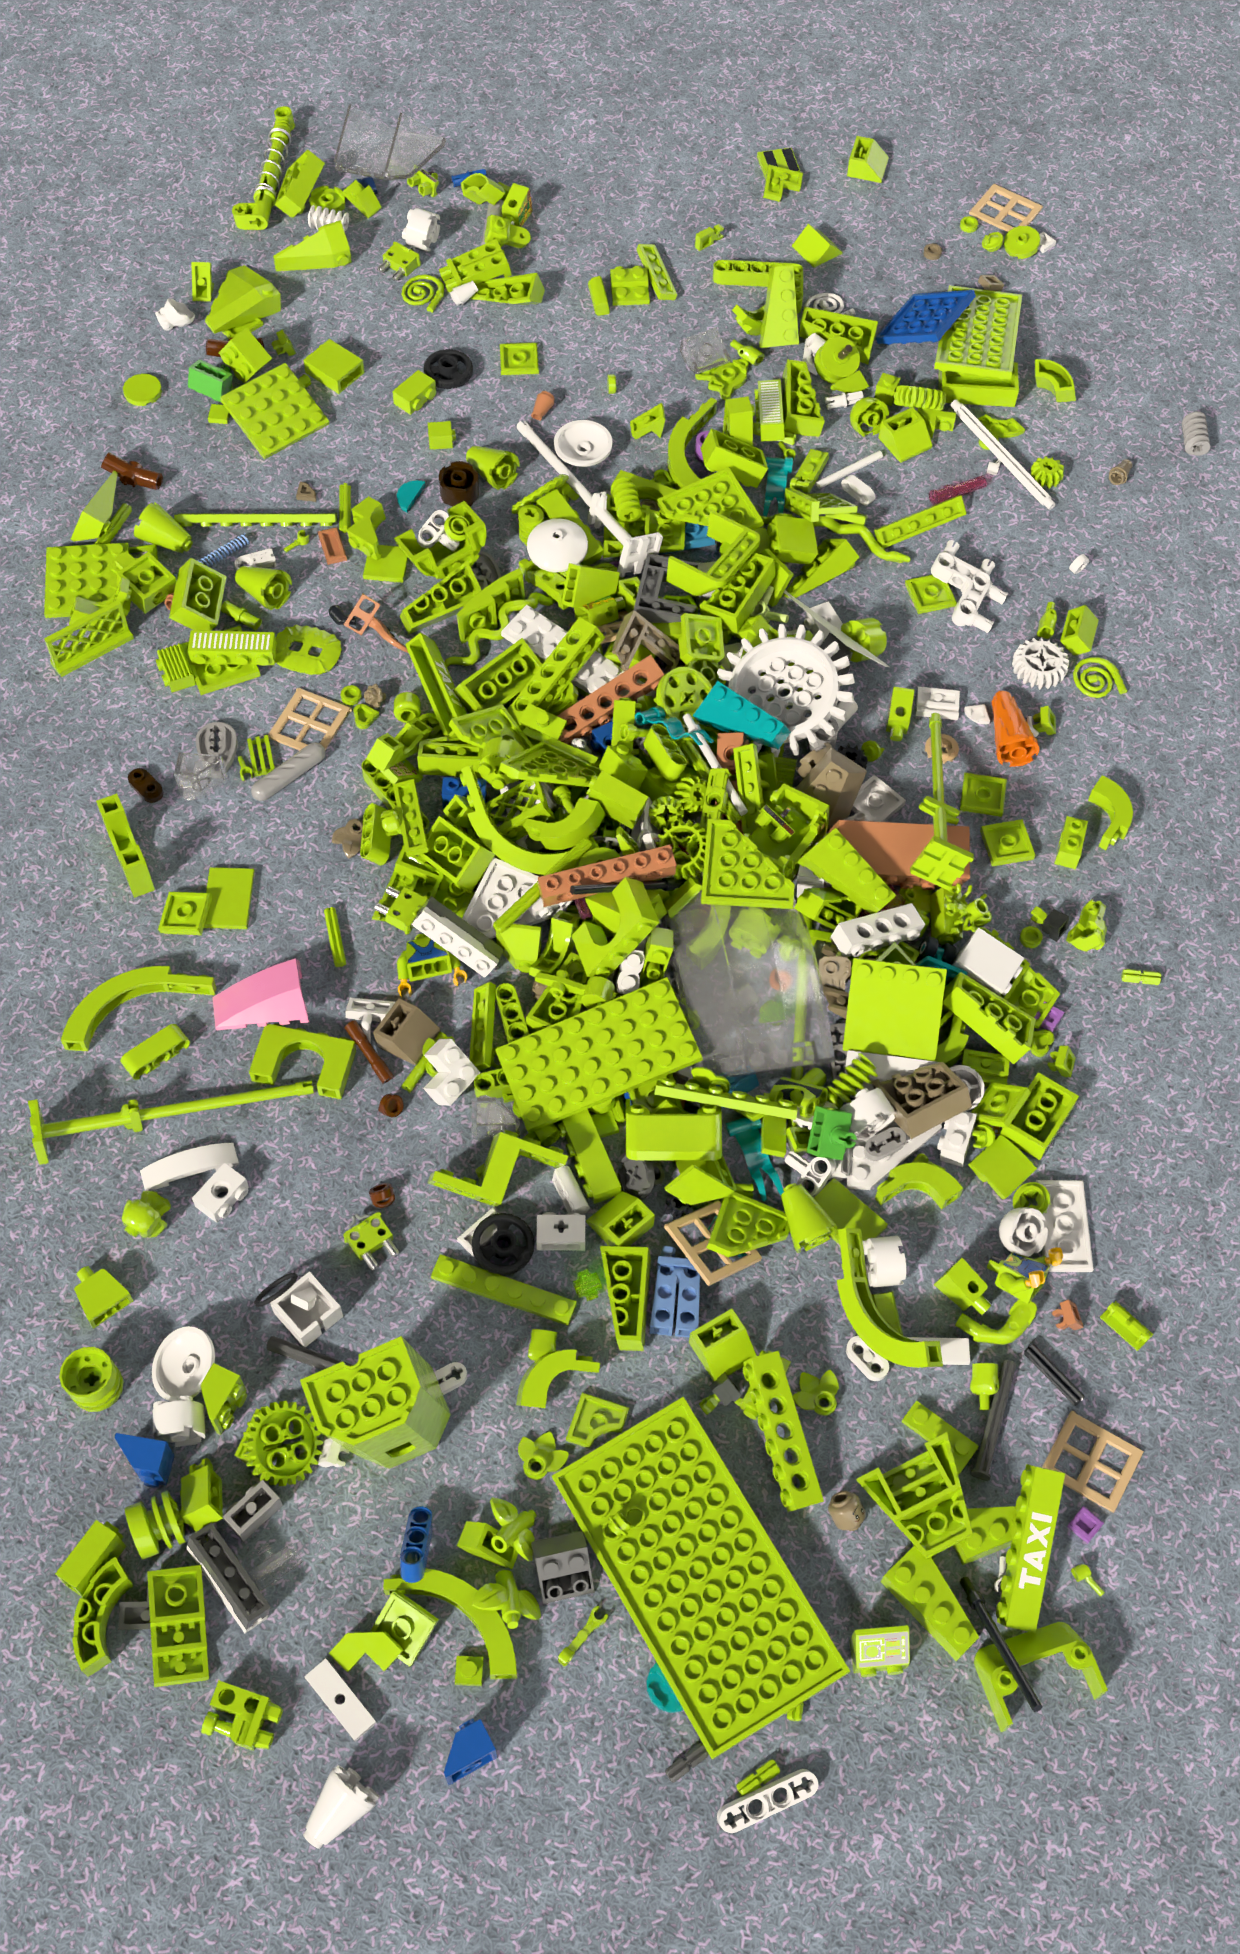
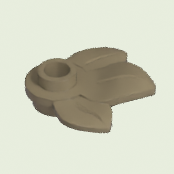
(349, 838)

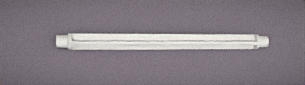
(1002, 454)

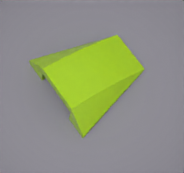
(649, 523)
(426, 881)
(1030, 990)
(924, 1498)

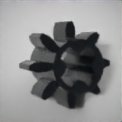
(676, 1212)

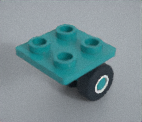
(938, 957)

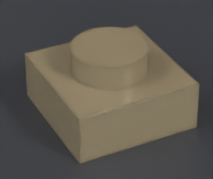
(990, 282)

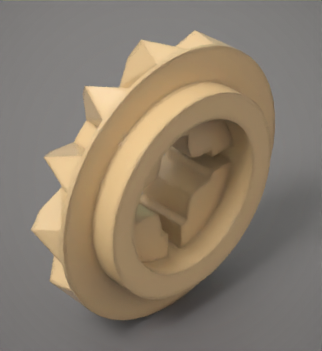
(951, 748)

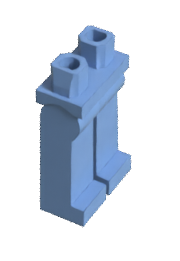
(675, 1273)

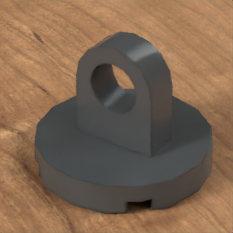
(639, 1176)

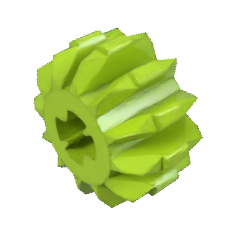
(1047, 471)
(691, 793)

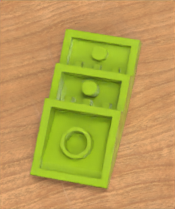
(484, 607)
(177, 1626)

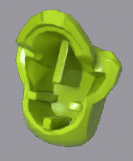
(144, 1215)

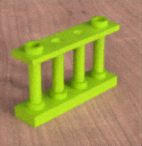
(754, 777)

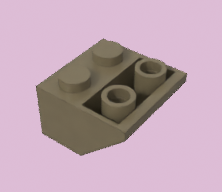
(405, 1031)

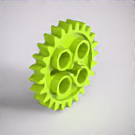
(287, 1467)

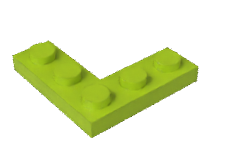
(930, 1426)

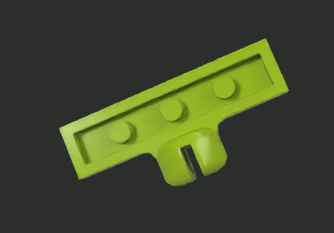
(406, 819)

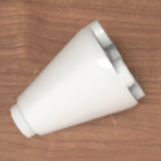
(338, 1806)

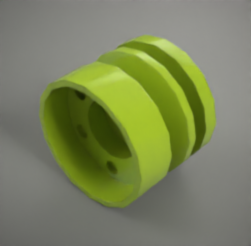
(80, 1374)
(155, 1524)

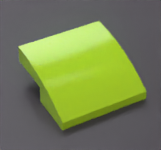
(1002, 1166)

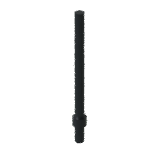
(665, 884)
(977, 1603)

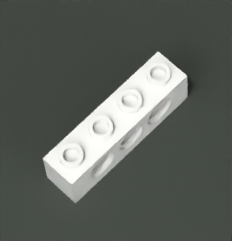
(878, 930)

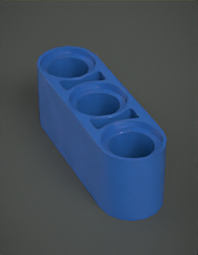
(416, 1544)

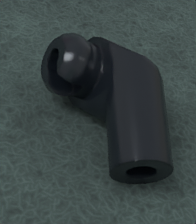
(339, 617)

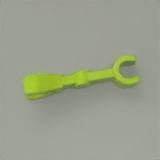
(592, 1624)

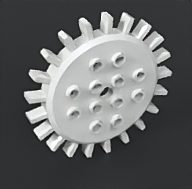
(773, 658)

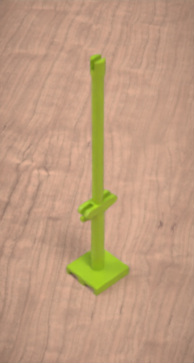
(940, 860)
(132, 1116)

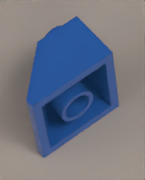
(148, 1457)
(469, 1751)

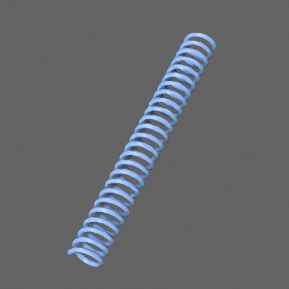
(222, 552)

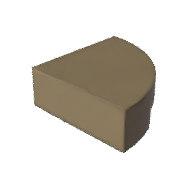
(305, 492)

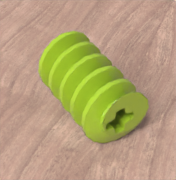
(626, 500)
(528, 519)
(854, 1079)

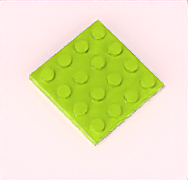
(274, 410)
(81, 573)

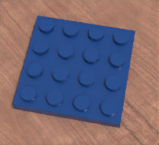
(925, 317)

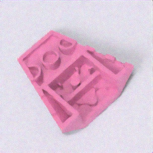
(263, 998)

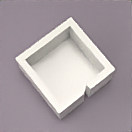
(302, 1323)

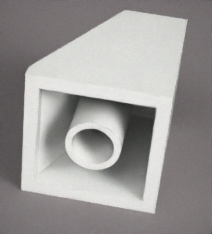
(989, 962)

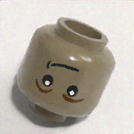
(846, 1511)

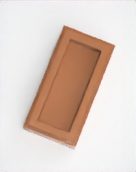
(332, 546)

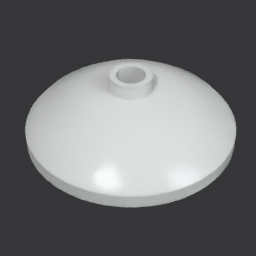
(583, 436)
(556, 553)
(182, 1363)

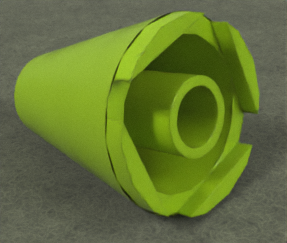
(494, 465)
(162, 530)
(265, 585)
(806, 1218)

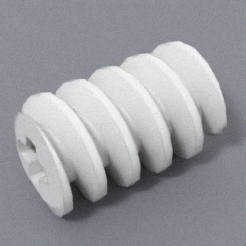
(318, 218)

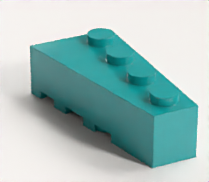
(735, 714)

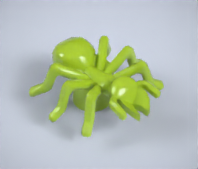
(975, 912)

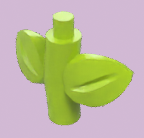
(514, 1528)
(506, 1597)

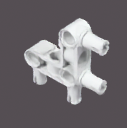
(974, 585)

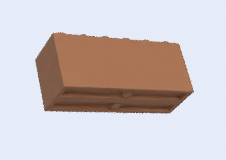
(896, 846)

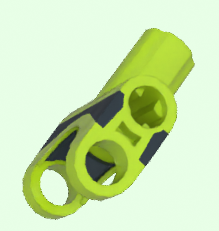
(805, 1093)

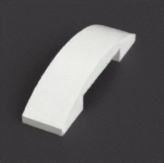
(188, 1163)

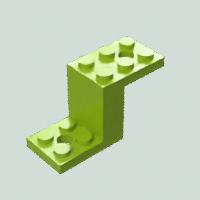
(498, 1168)

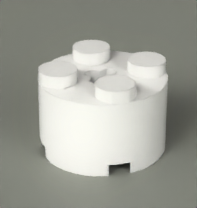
(421, 228)
(869, 1112)
(884, 1261)
(179, 1421)

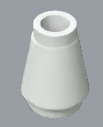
(463, 293)

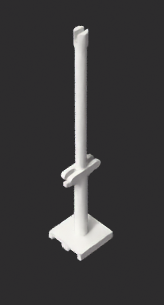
(635, 548)

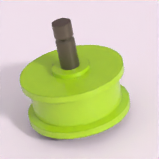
(836, 359)

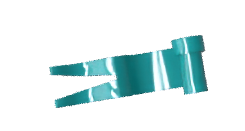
(776, 481)
(675, 729)
(750, 1143)

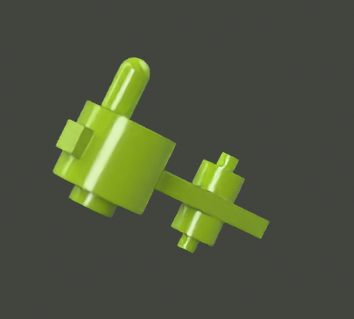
(594, 993)

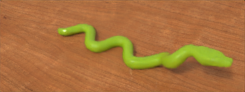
(854, 528)
(508, 607)

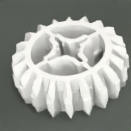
(1040, 663)

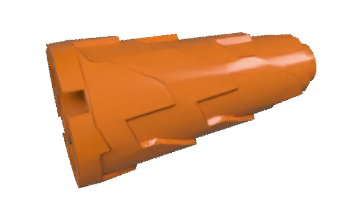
(1012, 733)

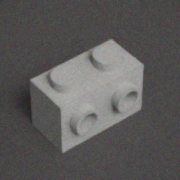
(252, 1510)

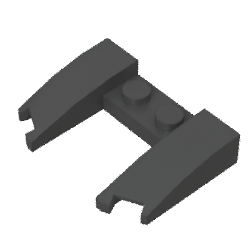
(647, 601)

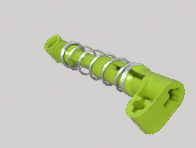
(265, 195)

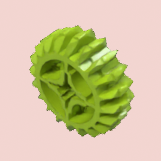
(919, 397)
(690, 843)

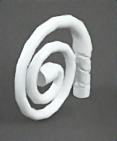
(823, 297)

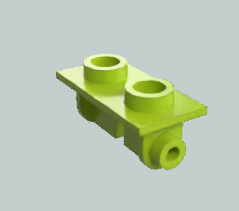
(1126, 1325)

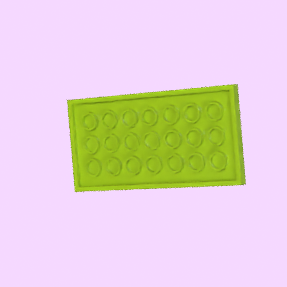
(983, 336)
(598, 1055)

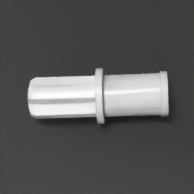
(843, 400)

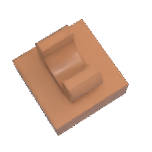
(1071, 1316)

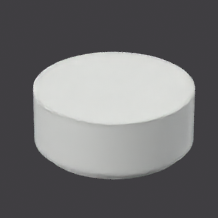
(1079, 564)

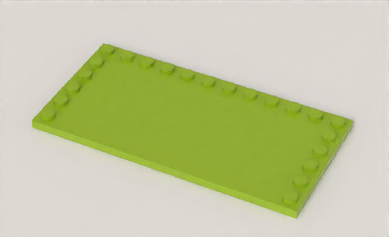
(700, 1578)

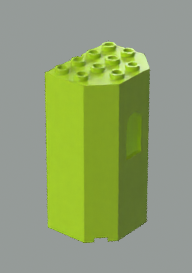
(381, 1406)

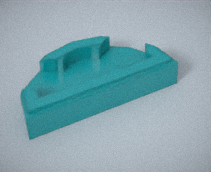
(408, 494)
(661, 1692)

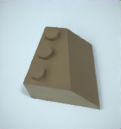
(834, 782)
(925, 1097)

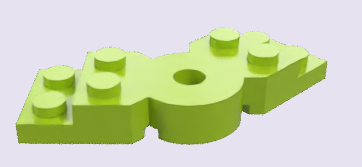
(700, 649)

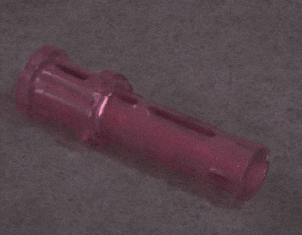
(950, 491)

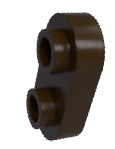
(144, 784)

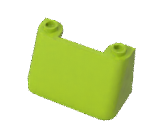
(809, 826)

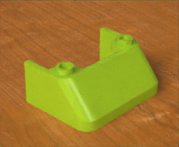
(736, 548)
(673, 1134)
(698, 1179)
(1029, 1647)

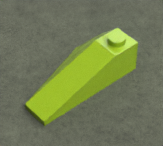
(322, 250)
(517, 290)
(97, 512)

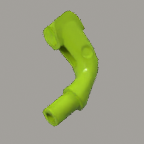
(1020, 1318)

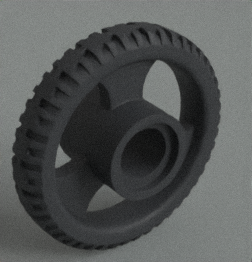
(448, 368)
(484, 1253)

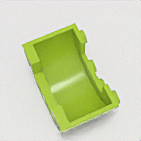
(438, 559)

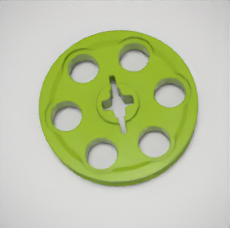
(682, 689)

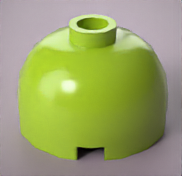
(868, 411)

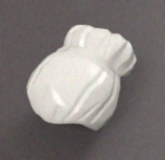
(174, 315)

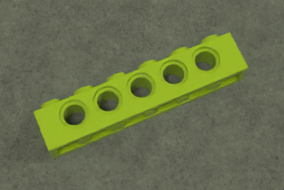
(558, 669)
(794, 1441)

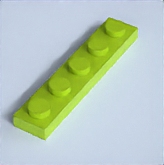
(920, 521)

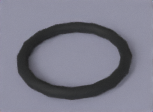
(258, 1303)

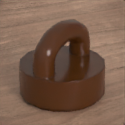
(391, 1105)
(382, 1192)

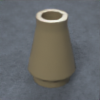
(1119, 473)

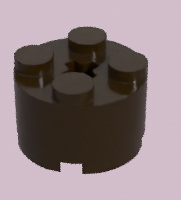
(458, 484)

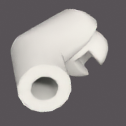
(581, 744)

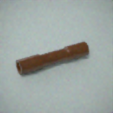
(377, 1064)

